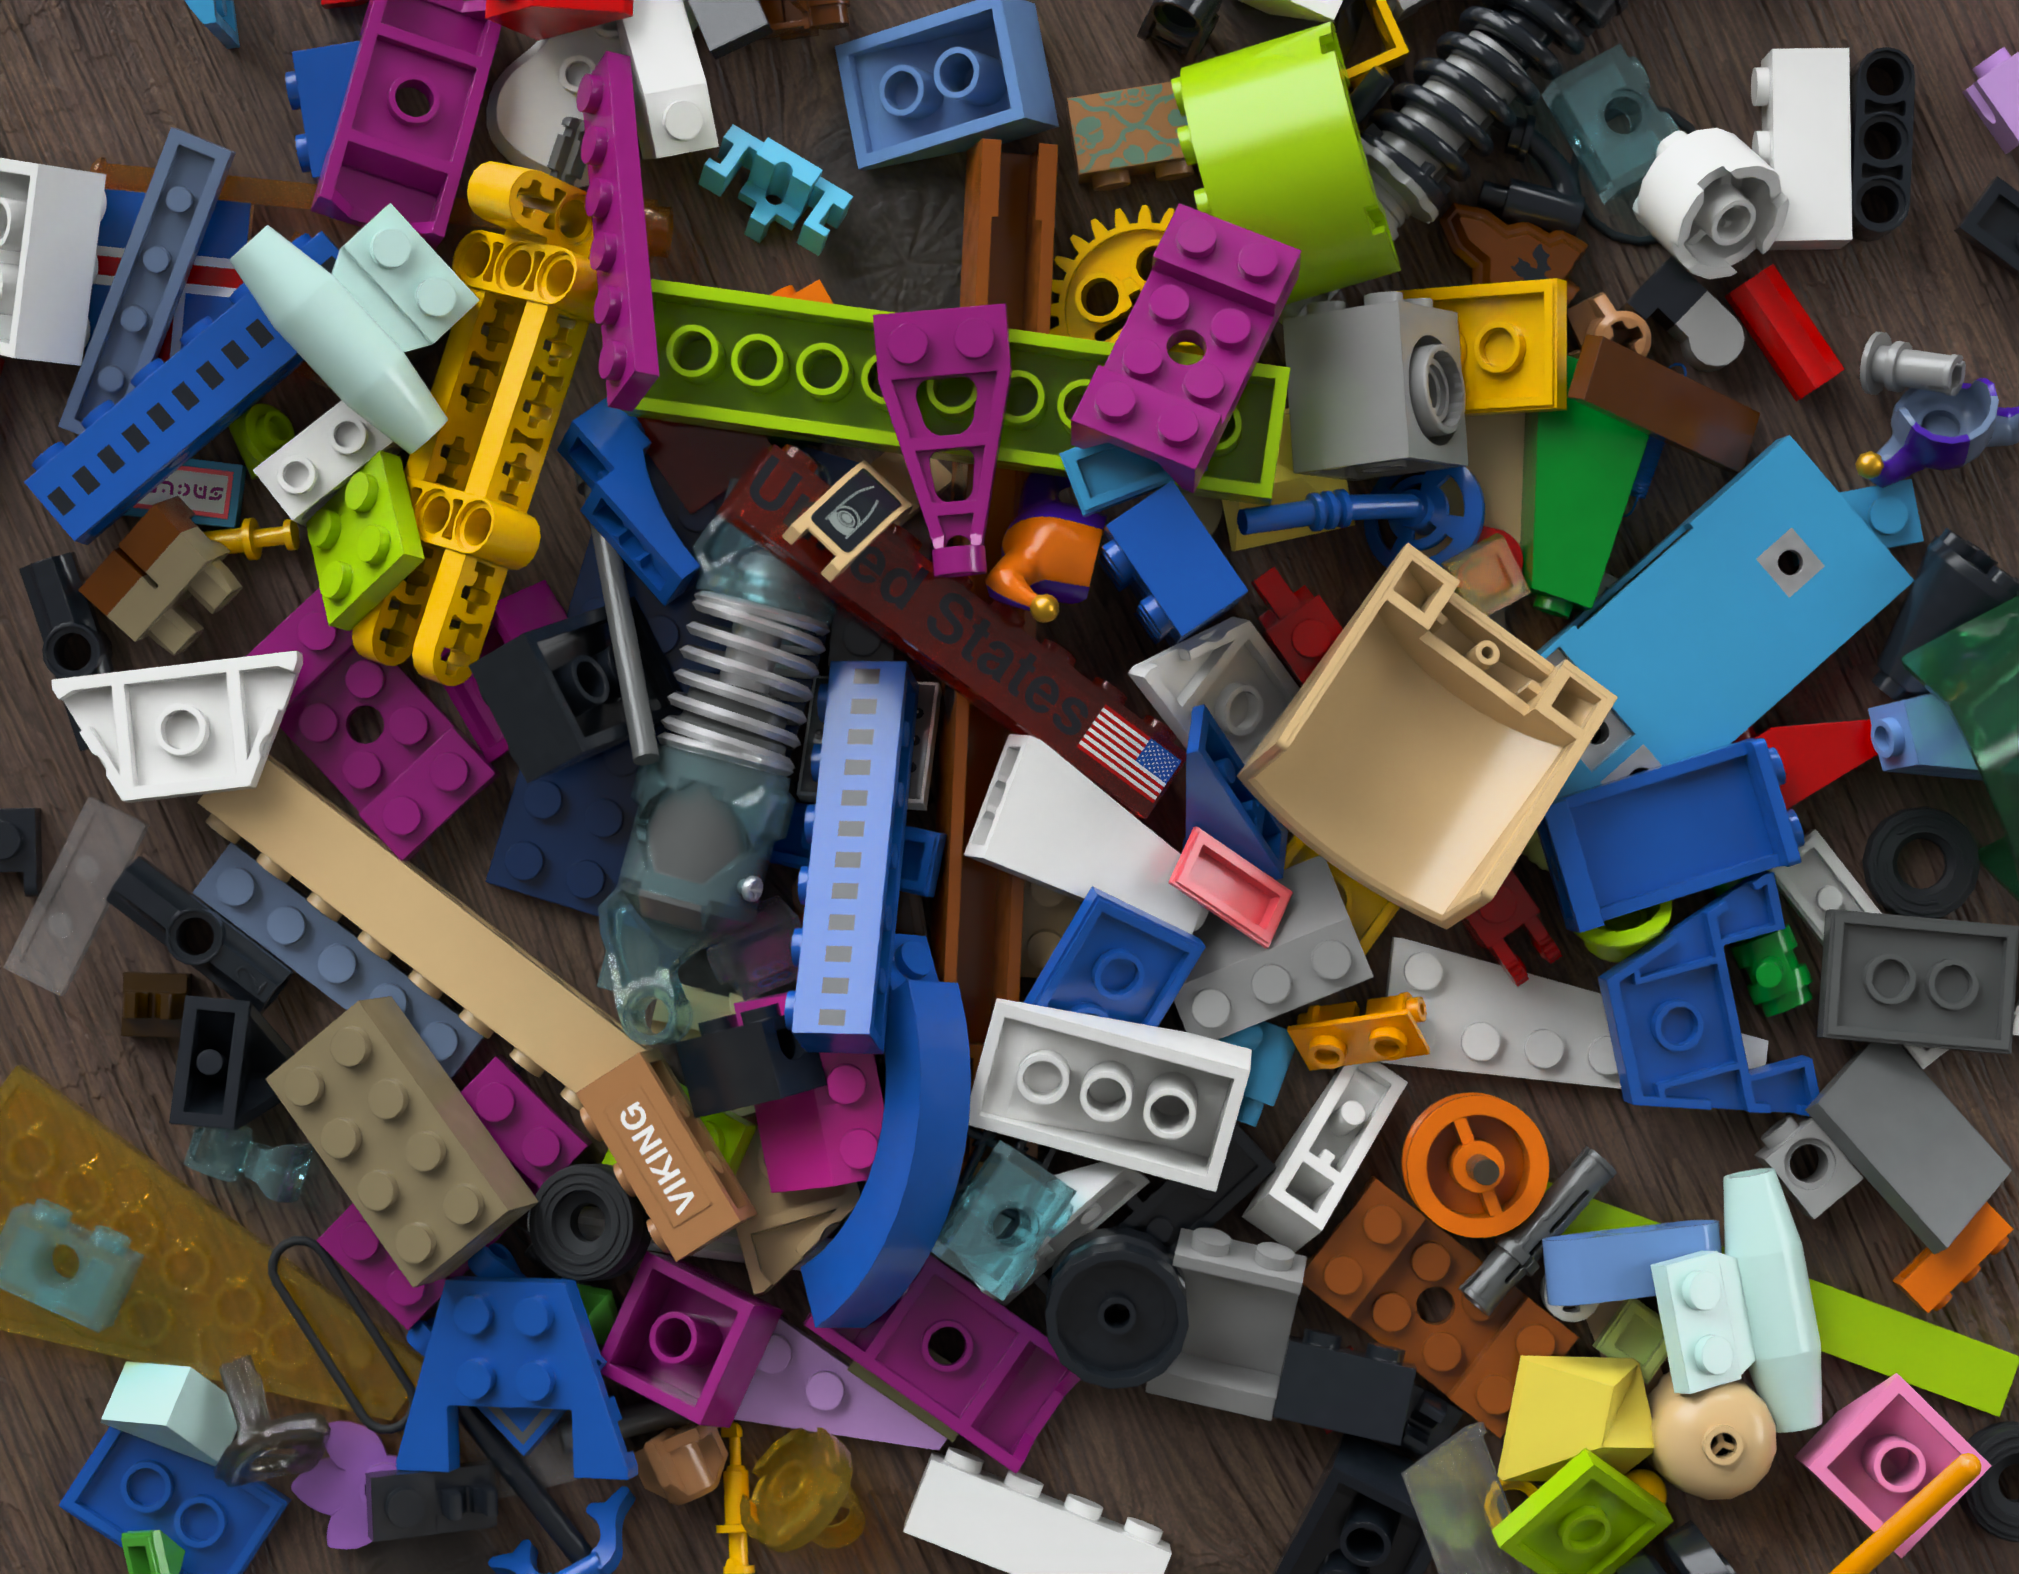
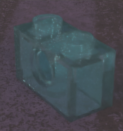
(1578, 103)
(1002, 1183)
(103, 1272)

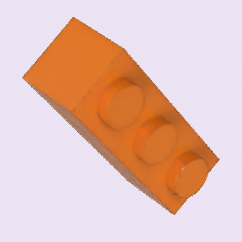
(1932, 1277)

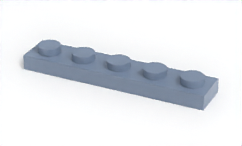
(150, 272)
(328, 952)

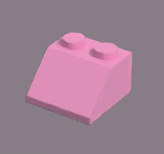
(1884, 1454)

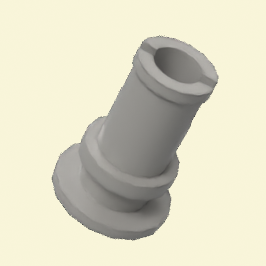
(1902, 367)

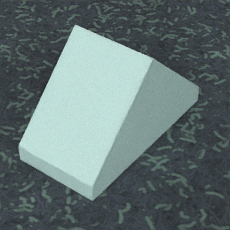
(172, 1409)

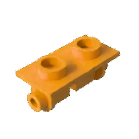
(1340, 1037)

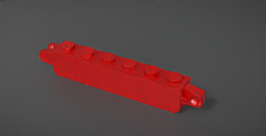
(1300, 634)

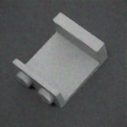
(1238, 1322)

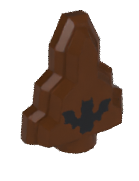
(1509, 252)

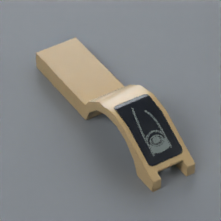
(863, 507)

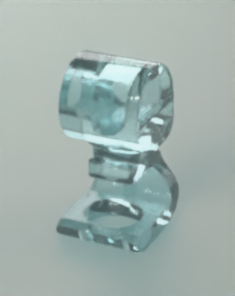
(228, 1153)

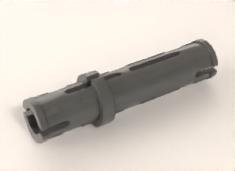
(1522, 1246)

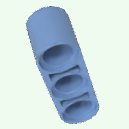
(1618, 1261)

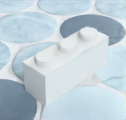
(1807, 142)

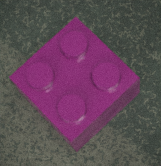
(688, 1340)

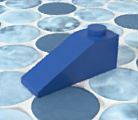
(1222, 803)

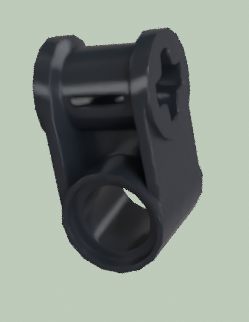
(1181, 25)

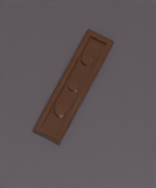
(1663, 403)

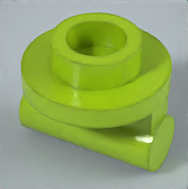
(260, 434)

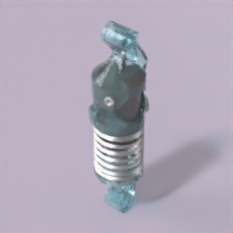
(720, 779)

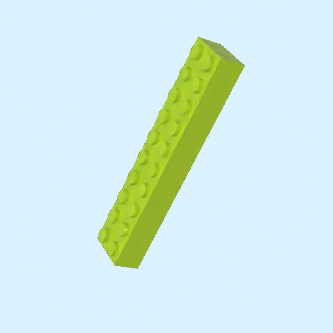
(814, 378)

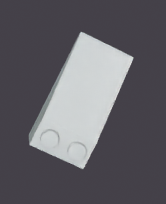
(1111, 1090)

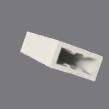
(1070, 835)

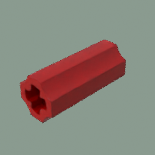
(1784, 332)

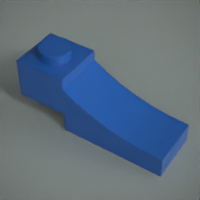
(609, 455)

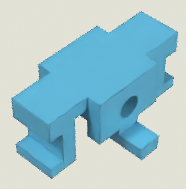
(778, 173)

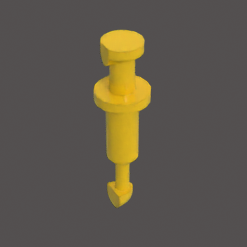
(251, 539)
(735, 1485)

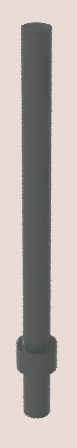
(624, 645)

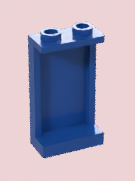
(1669, 833)

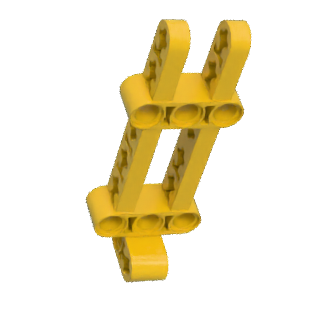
(466, 511)

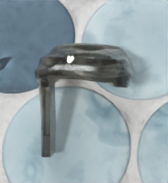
(246, 1456)

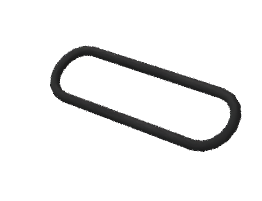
(317, 1345)

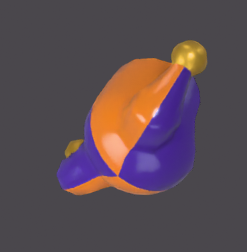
(1046, 551)

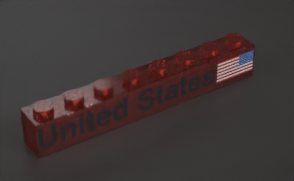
(962, 638)

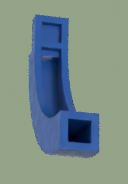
(916, 1151)

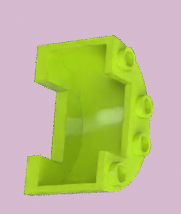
(1287, 156)

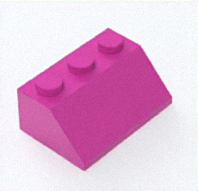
(826, 1132)

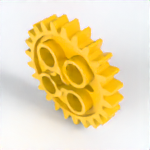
(1112, 258)

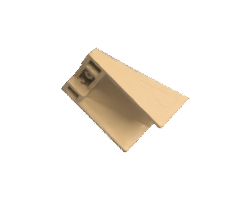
(1425, 745)

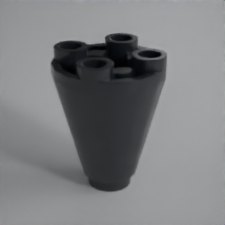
(1948, 590)

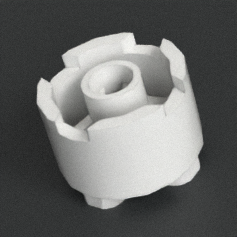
(1710, 201)

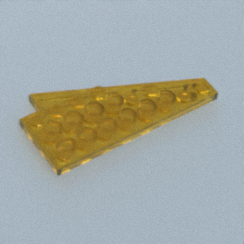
(202, 1275)

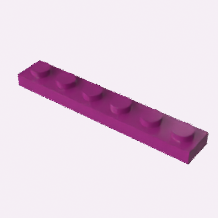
(619, 232)

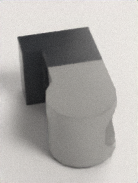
(1691, 315)

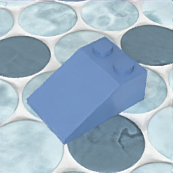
(947, 83)

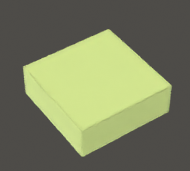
(1636, 1334)

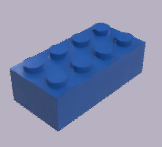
(1169, 567)

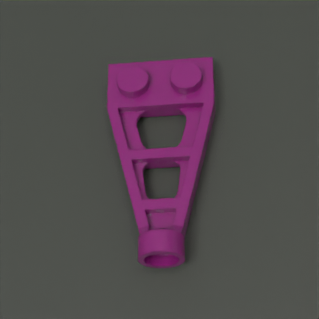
(943, 346)

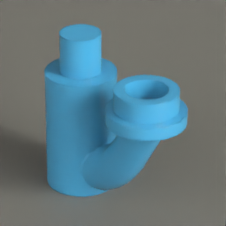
(1270, 1060)

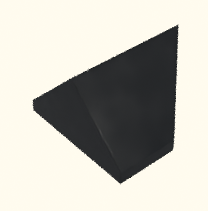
(224, 1064)

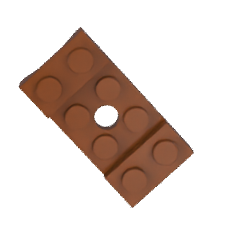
(1380, 1266)

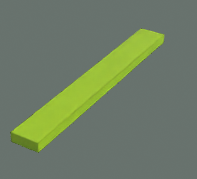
(1877, 1334)

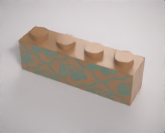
(1127, 136)

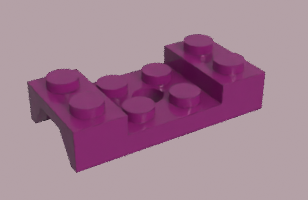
(400, 158)
(1207, 289)
(419, 764)
(531, 1139)
(998, 1387)

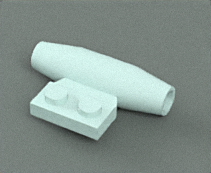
(359, 321)
(1746, 1307)

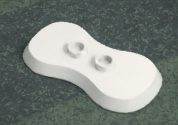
(542, 90)

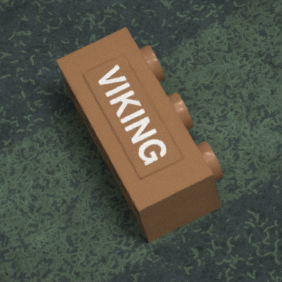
(664, 1154)

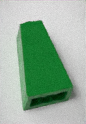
(1573, 500)

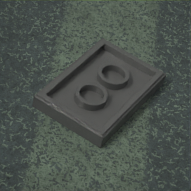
(1918, 981)
(1909, 1142)

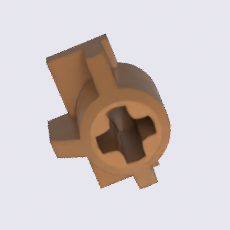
(1600, 318)
(682, 1462)

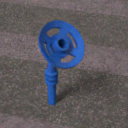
(1406, 509)

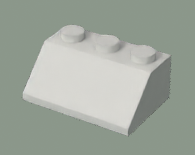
(47, 259)

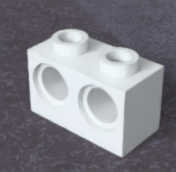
(321, 461)

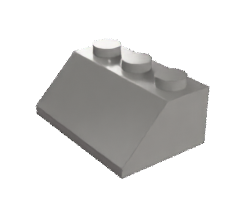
(1308, 959)

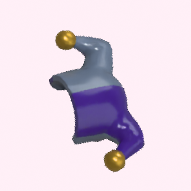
(1940, 432)

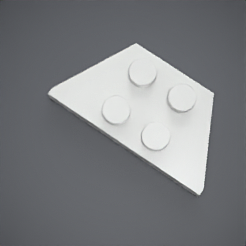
(1226, 671)
(184, 723)

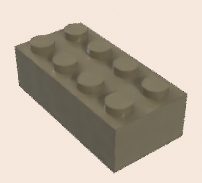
(401, 1140)

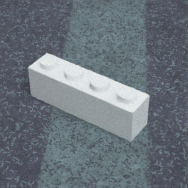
(1023, 1530)

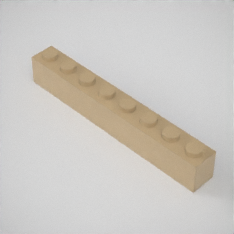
(423, 926)

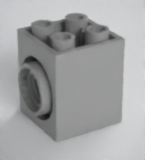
(1375, 388)

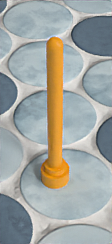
(1911, 1516)

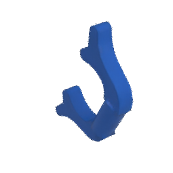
(604, 1556)

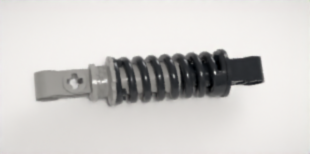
(1461, 97)

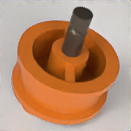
(1475, 1164)

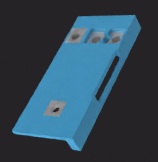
(1717, 625)

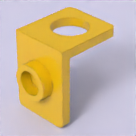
(1392, 39)

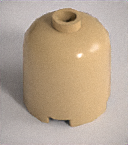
(1688, 1423)

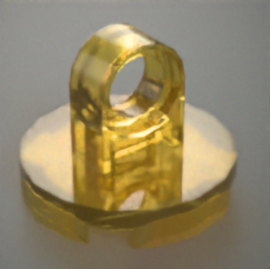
(801, 1492)

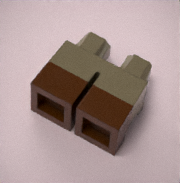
(157, 572)

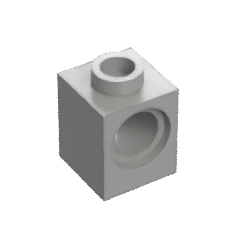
(1832, 1177)

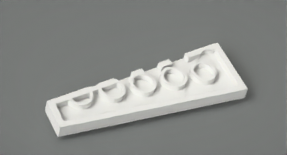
(1494, 1028)

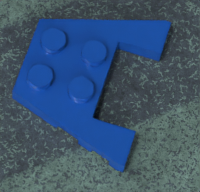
(1678, 1017)
(513, 1348)

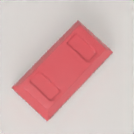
(1230, 887)

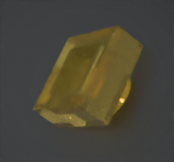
(1488, 575)

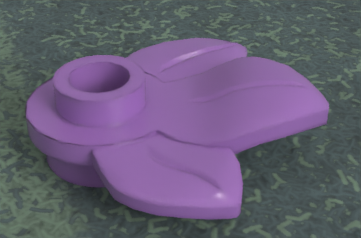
(339, 1482)

